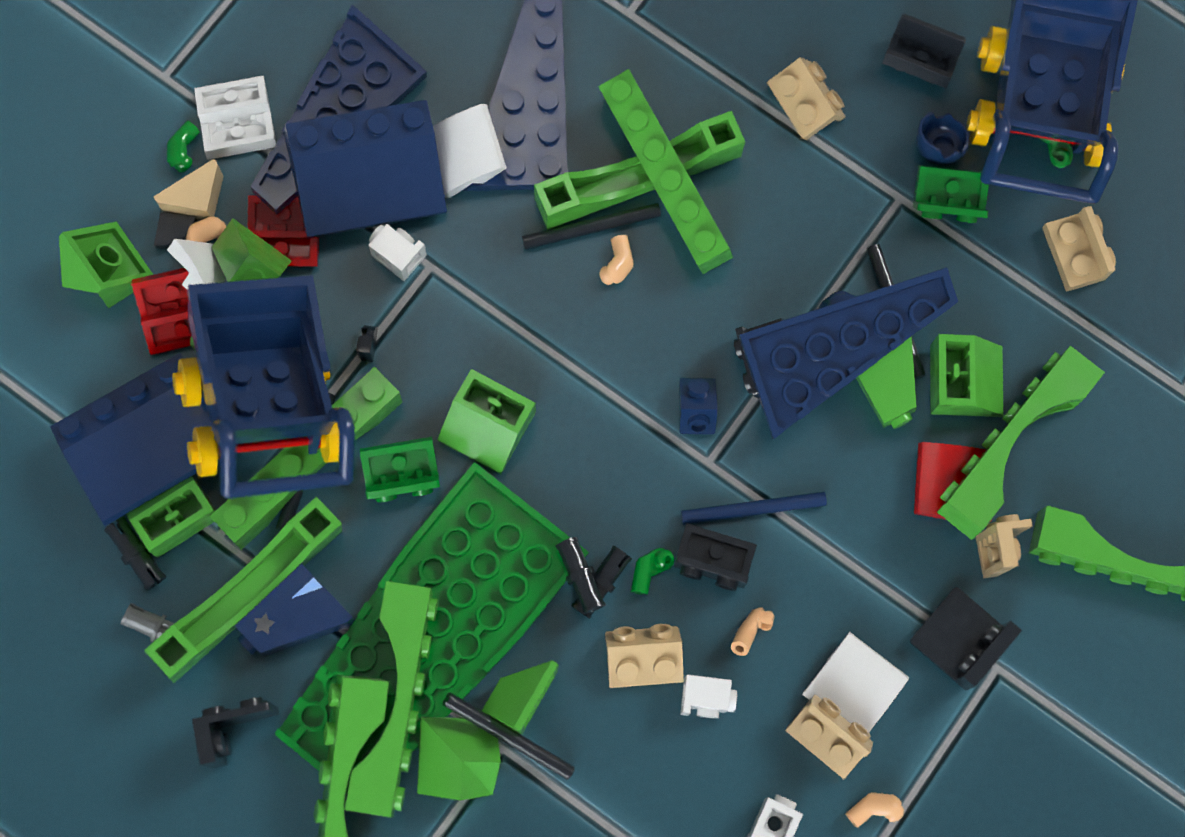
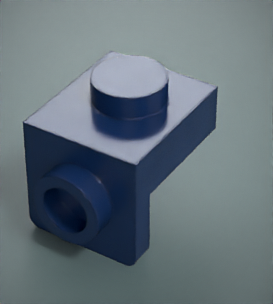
(697, 405)

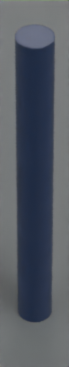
(753, 508)

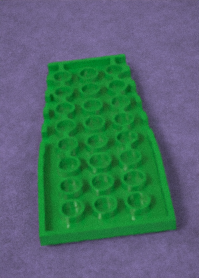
(492, 576)

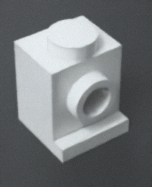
(396, 250)
(707, 696)
(780, 808)

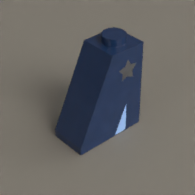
(292, 615)

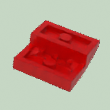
(283, 231)
(163, 310)
(936, 469)

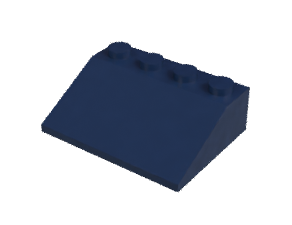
(365, 168)
(131, 442)

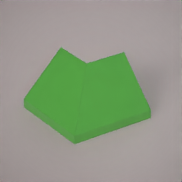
(100, 262)
(519, 695)
(456, 759)

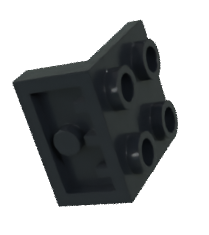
(963, 639)
(211, 742)

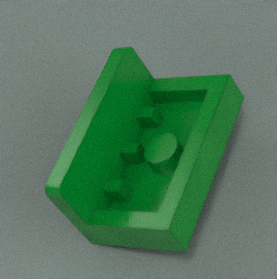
(950, 192)
(400, 469)

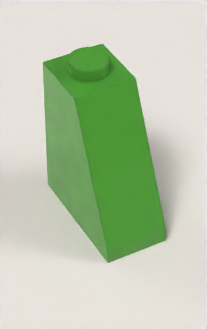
(246, 255)
(891, 386)

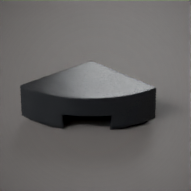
(172, 227)
(367, 343)

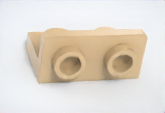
(1080, 249)
(998, 548)
(830, 735)

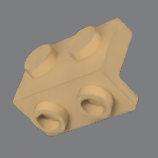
(806, 97)
(644, 656)

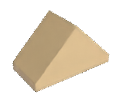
(193, 194)

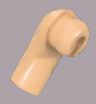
(205, 229)
(621, 263)
(747, 631)
(875, 804)

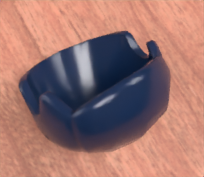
(942, 138)

